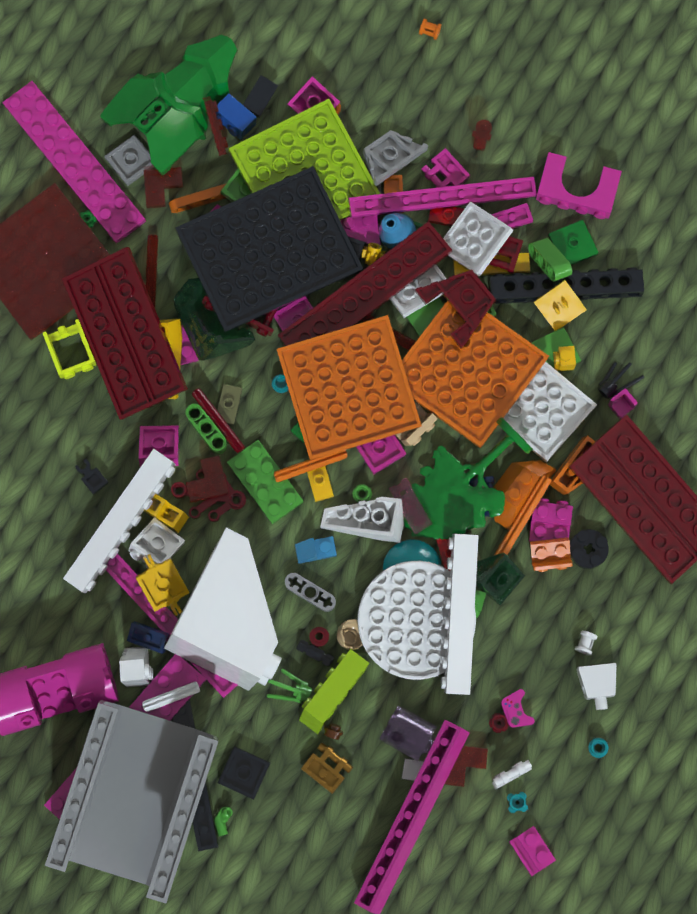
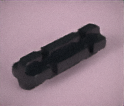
(315, 653)

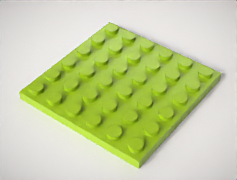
(305, 141)

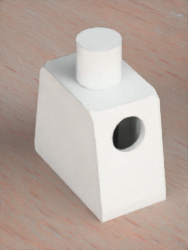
(598, 683)

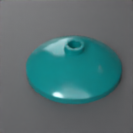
(410, 551)

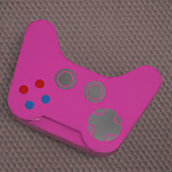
(514, 711)

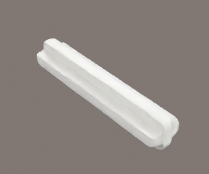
(171, 696)

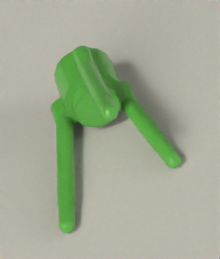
(301, 691)

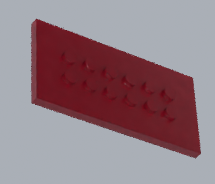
(124, 333)
(642, 496)

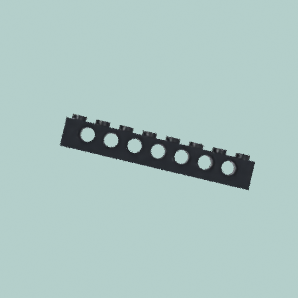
(634, 288)

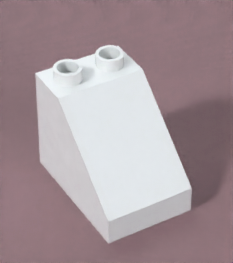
(228, 618)

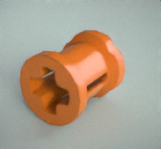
(430, 29)

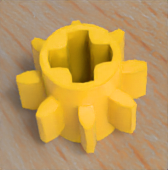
(372, 253)

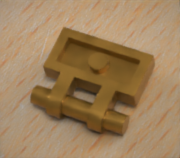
(322, 772)

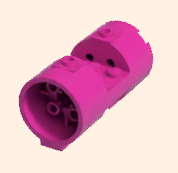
(55, 688)

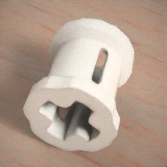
(586, 642)

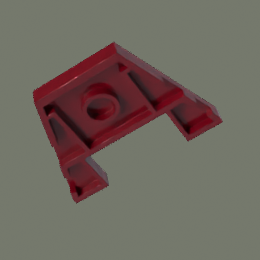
(466, 296)

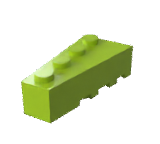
(333, 691)

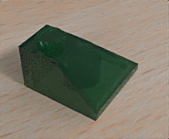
(498, 577)

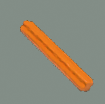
(308, 465)

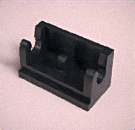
(260, 96)

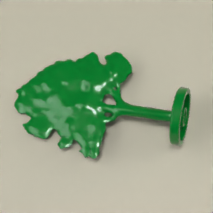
(449, 497)

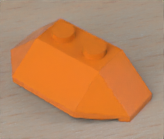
(517, 486)

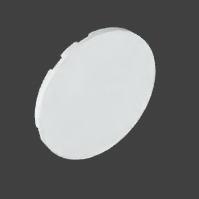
(404, 619)

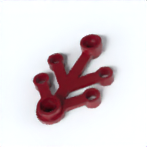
(228, 498)

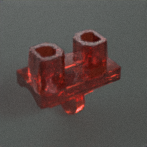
(482, 134)

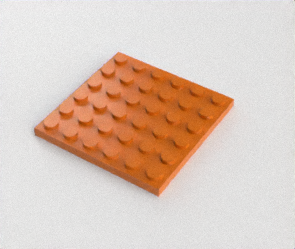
(474, 383)
(349, 387)

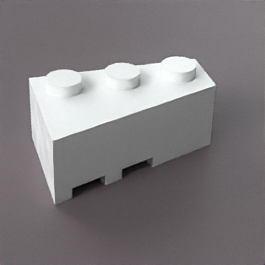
(135, 667)

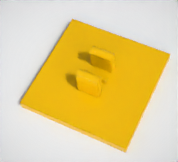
(560, 305)

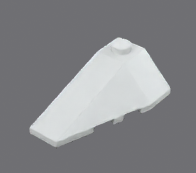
(371, 519)

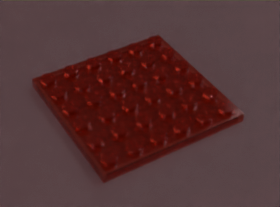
(37, 251)

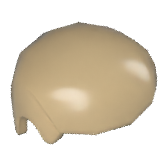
(348, 635)

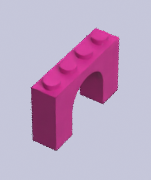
(553, 192)

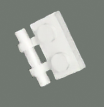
(516, 771)

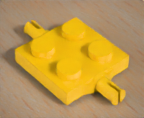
(162, 584)

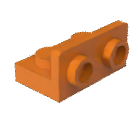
(550, 554)

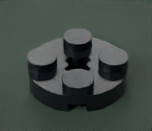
(599, 544)

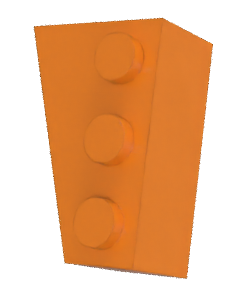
(564, 479)

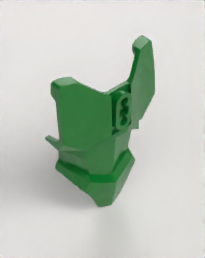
(180, 95)

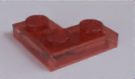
(156, 183)
(212, 484)
(468, 757)

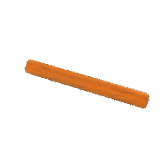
(524, 515)

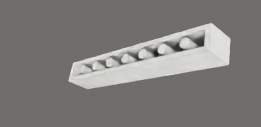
(119, 521)
(460, 614)

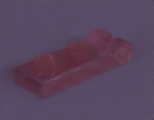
(412, 508)

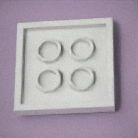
(476, 238)

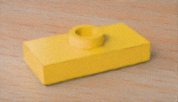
(320, 484)

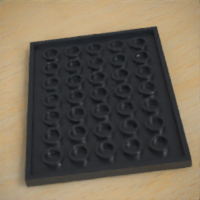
(268, 249)

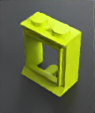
(62, 333)

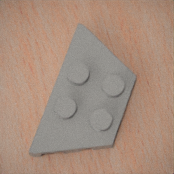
(390, 154)

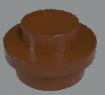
(333, 731)

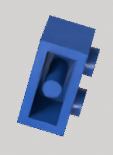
(235, 117)

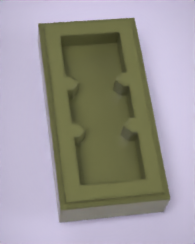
(229, 403)

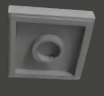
(130, 160)

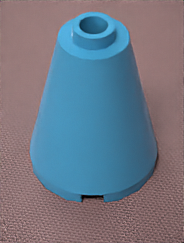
(395, 229)

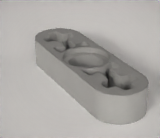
(325, 595)

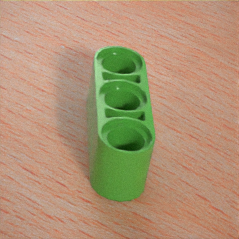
(550, 259)
(202, 420)

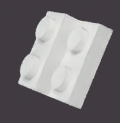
(157, 541)

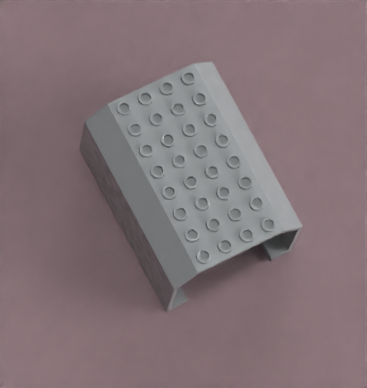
(133, 797)

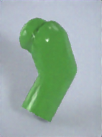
(221, 820)

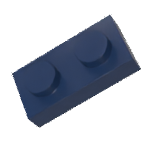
(148, 637)

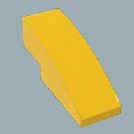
(167, 513)

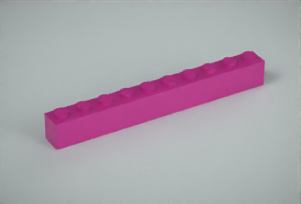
(411, 817)

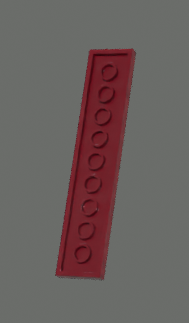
(371, 286)

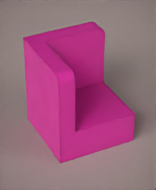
(622, 403)

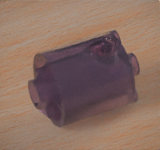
(408, 733)

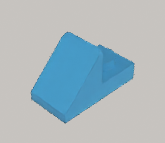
(315, 549)

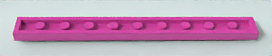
(442, 197)
(162, 618)

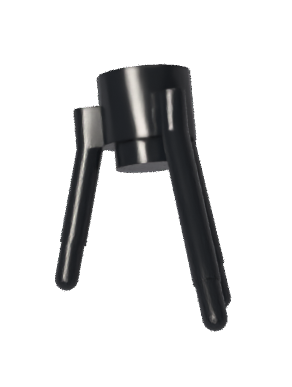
(608, 388)

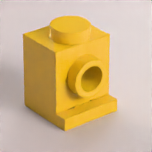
(564, 358)

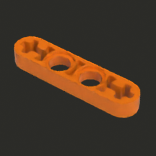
(196, 199)

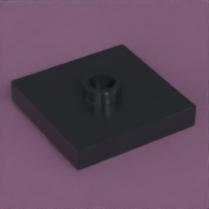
(244, 773)

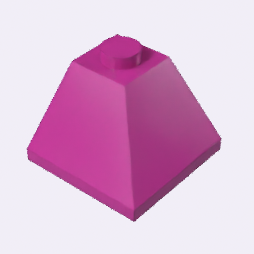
(311, 95)

